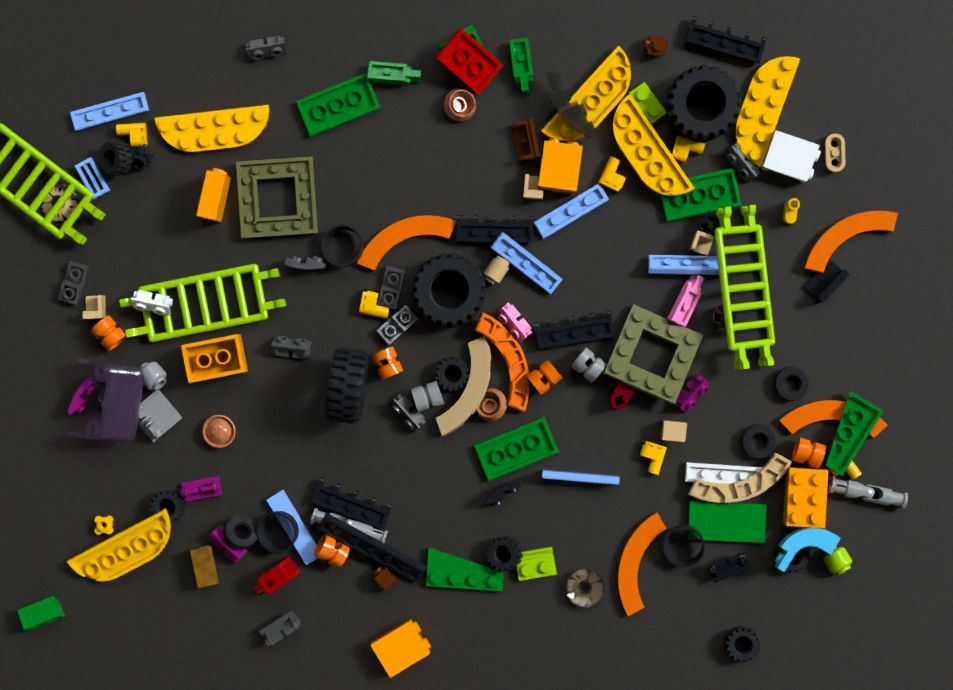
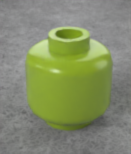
(838, 561)

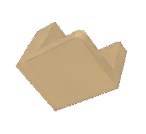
(531, 188)
(701, 243)
(95, 307)
(673, 430)

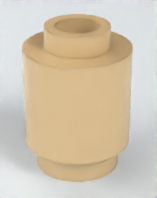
(496, 270)

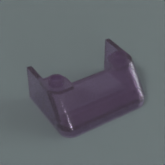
(120, 402)

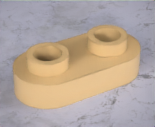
(835, 153)

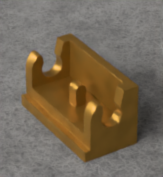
(204, 566)

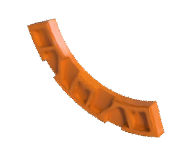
(844, 230)
(401, 231)
(513, 357)
(820, 411)
(631, 559)

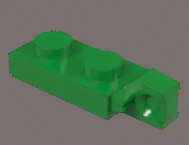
(521, 62)
(392, 73)

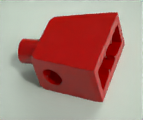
(276, 577)

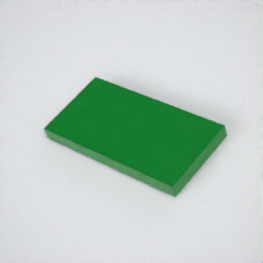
(337, 105)
(710, 193)
(516, 448)
(727, 521)

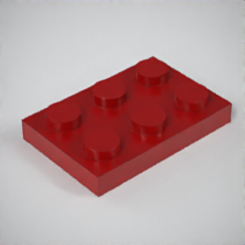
(469, 60)

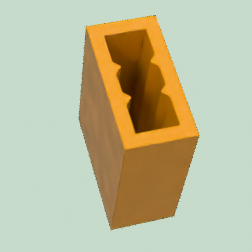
(560, 166)
(214, 195)
(401, 647)

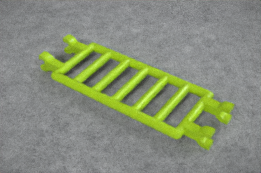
(58, 173)
(748, 213)
(207, 325)

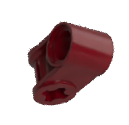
(625, 392)

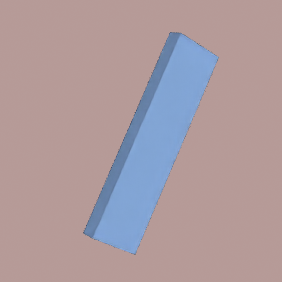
(109, 111)
(571, 211)
(526, 263)
(683, 264)
(582, 477)
(305, 543)

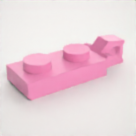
(686, 300)

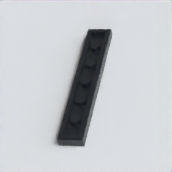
(371, 547)

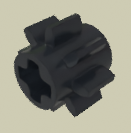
(141, 157)
(709, 223)
(718, 316)

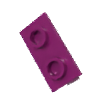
(697, 387)
(201, 488)
(218, 540)

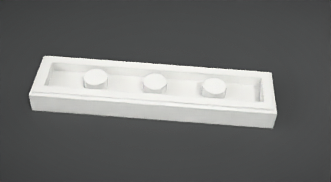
(718, 473)

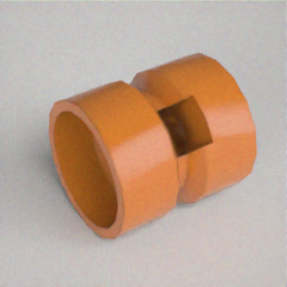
(108, 333)
(385, 371)
(549, 372)
(808, 452)
(330, 550)

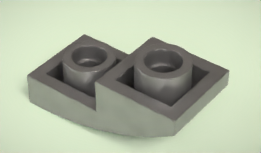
(311, 264)
(73, 283)
(391, 287)
(397, 325)

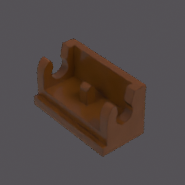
(525, 140)

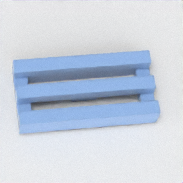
(85, 163)

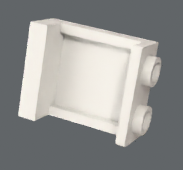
(791, 156)

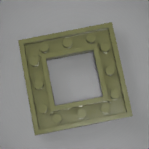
(250, 222)
(661, 388)

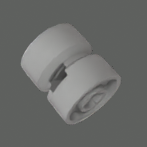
(593, 370)
(427, 396)

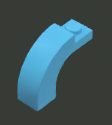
(802, 538)

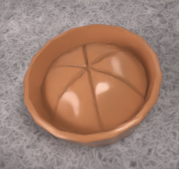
(460, 104)
(492, 405)
(218, 431)

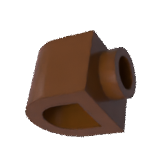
(656, 46)
(384, 578)

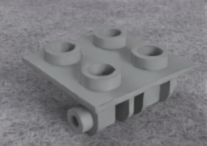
(157, 415)

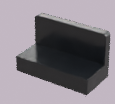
(825, 283)

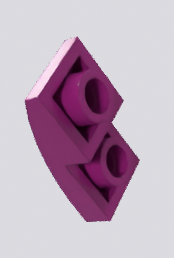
(78, 402)

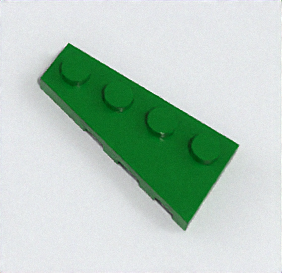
(854, 427)
(457, 572)

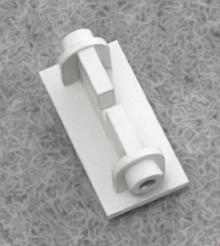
(143, 301)

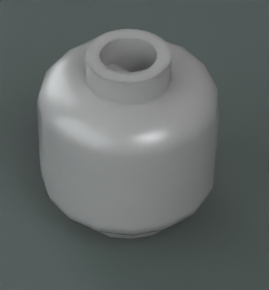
(153, 375)

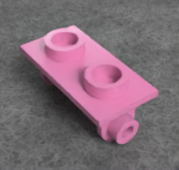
(507, 316)

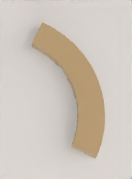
(474, 390)
(742, 489)

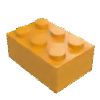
(214, 358)
(805, 497)

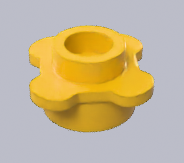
(109, 524)

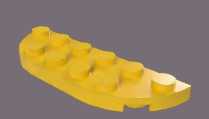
(598, 95)
(763, 107)
(214, 128)
(647, 151)
(125, 549)

